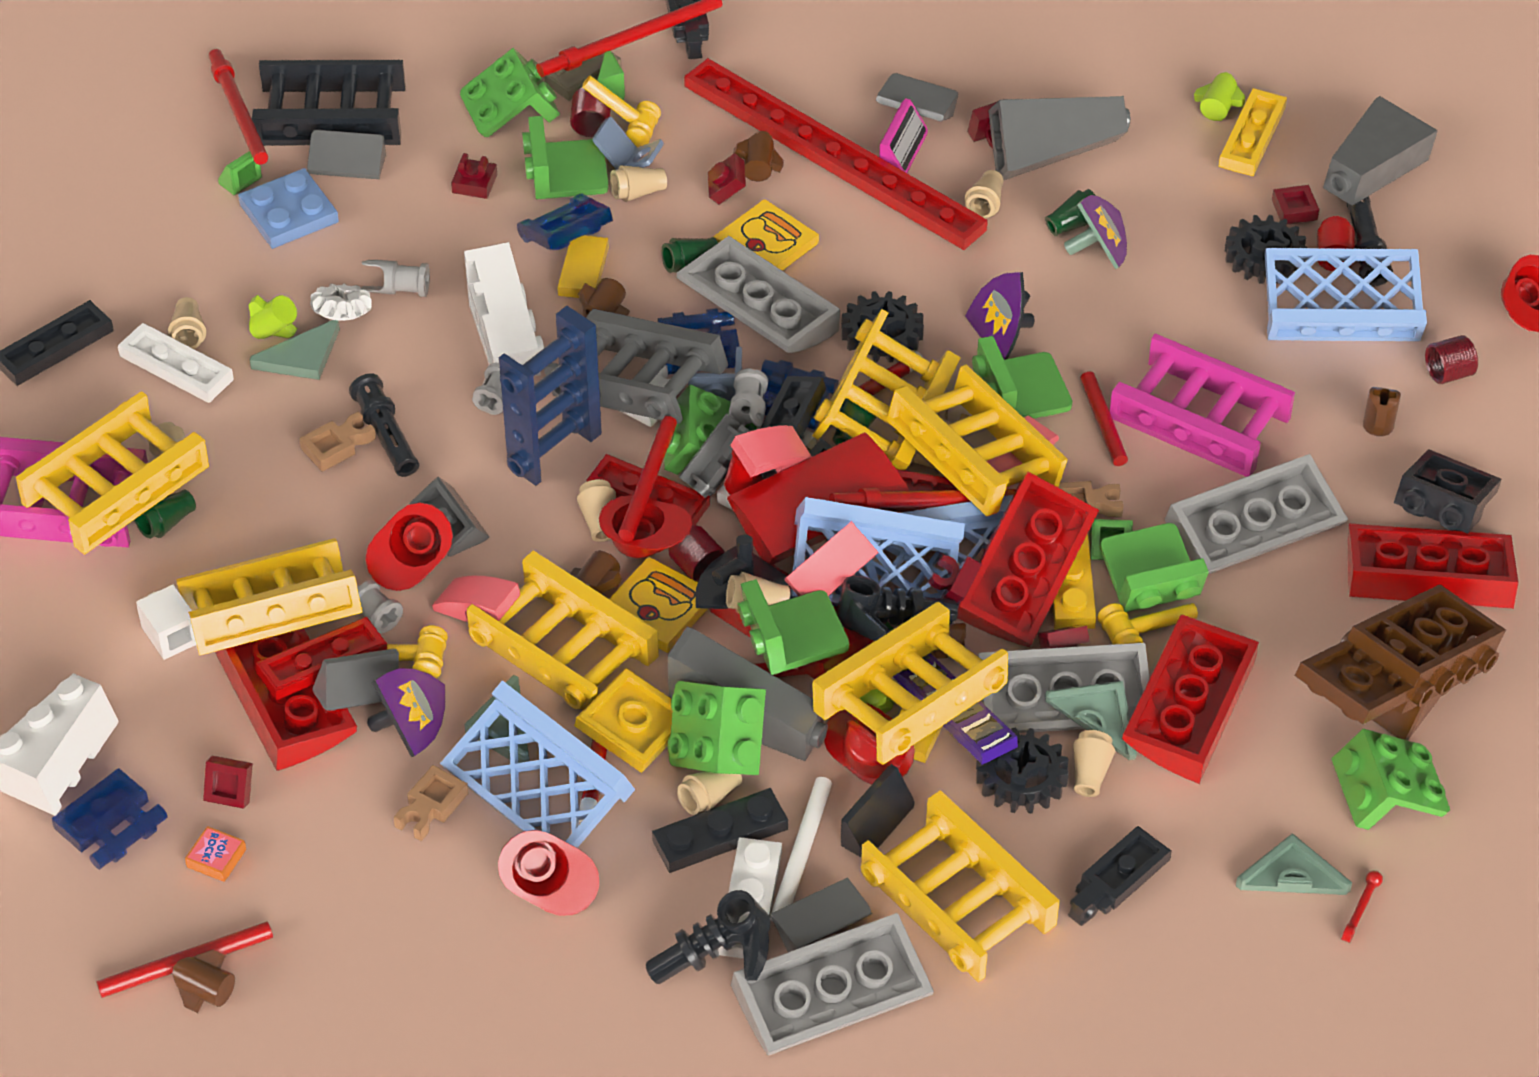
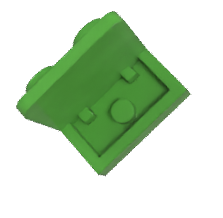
(505, 91)
(563, 166)
(1025, 382)
(700, 416)
(1152, 567)
(791, 630)
(716, 728)
(1387, 772)

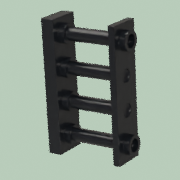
(295, 126)

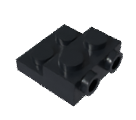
(1446, 491)

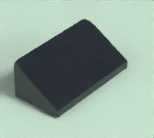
(877, 812)

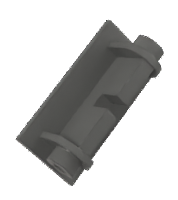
(713, 458)

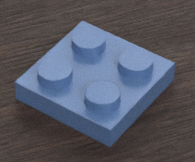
(288, 208)

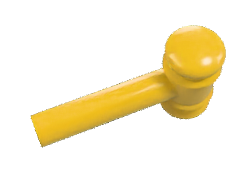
(641, 119)
(1126, 631)
(427, 652)

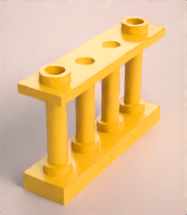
(933, 373)
(956, 459)
(123, 501)
(269, 596)
(570, 599)
(905, 650)
(972, 850)

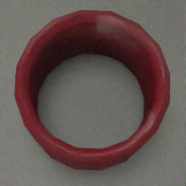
(586, 122)
(1451, 359)
(695, 552)

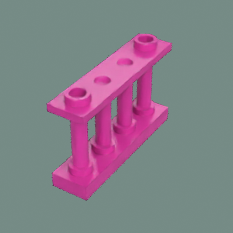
(1193, 432)
(44, 522)

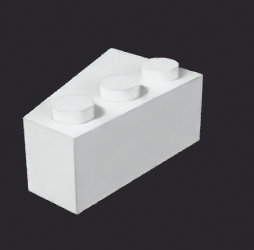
(500, 305)
(53, 741)

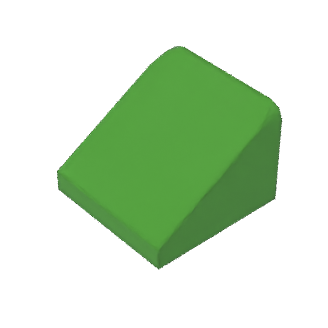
(612, 75)
(240, 174)
(1105, 528)

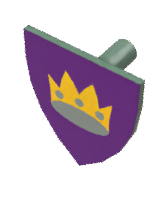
(1104, 226)

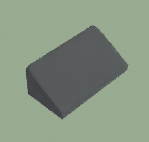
(929, 99)
(346, 154)
(464, 525)
(349, 679)
(820, 915)

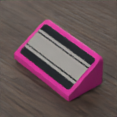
(903, 137)

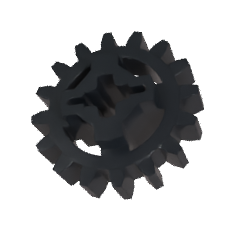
(1248, 243)
(901, 323)
(1040, 780)

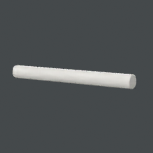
(803, 843)

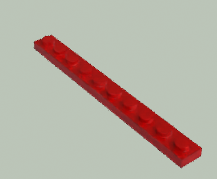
(837, 154)

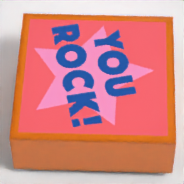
(215, 853)

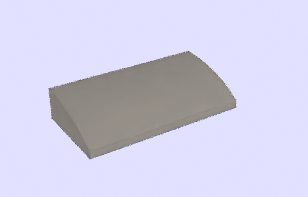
(762, 296)
(1256, 514)
(1035, 671)
(832, 984)

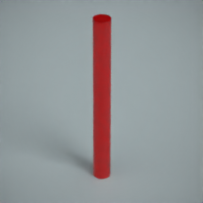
(647, 478)
(164, 966)

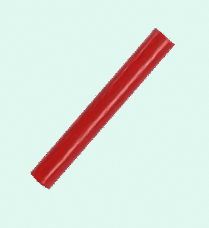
(1104, 418)

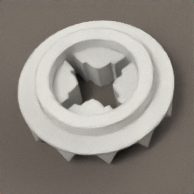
(341, 302)

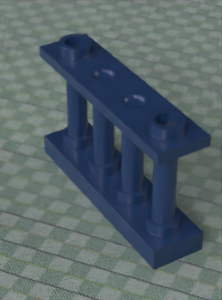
(577, 402)

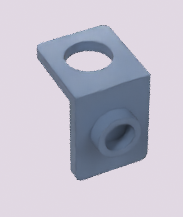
(620, 149)
(719, 385)

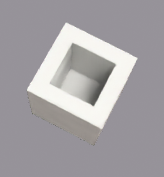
(166, 621)

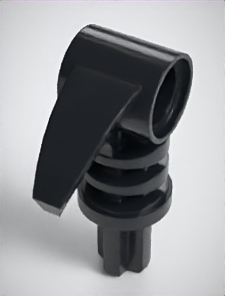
(868, 607)
(718, 932)

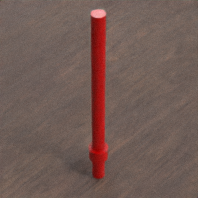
(573, 57)
(224, 75)
(898, 499)

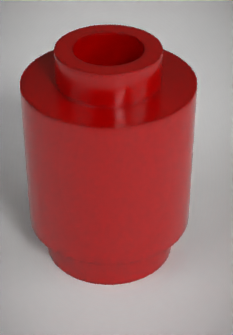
(1335, 234)

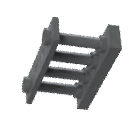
(659, 344)

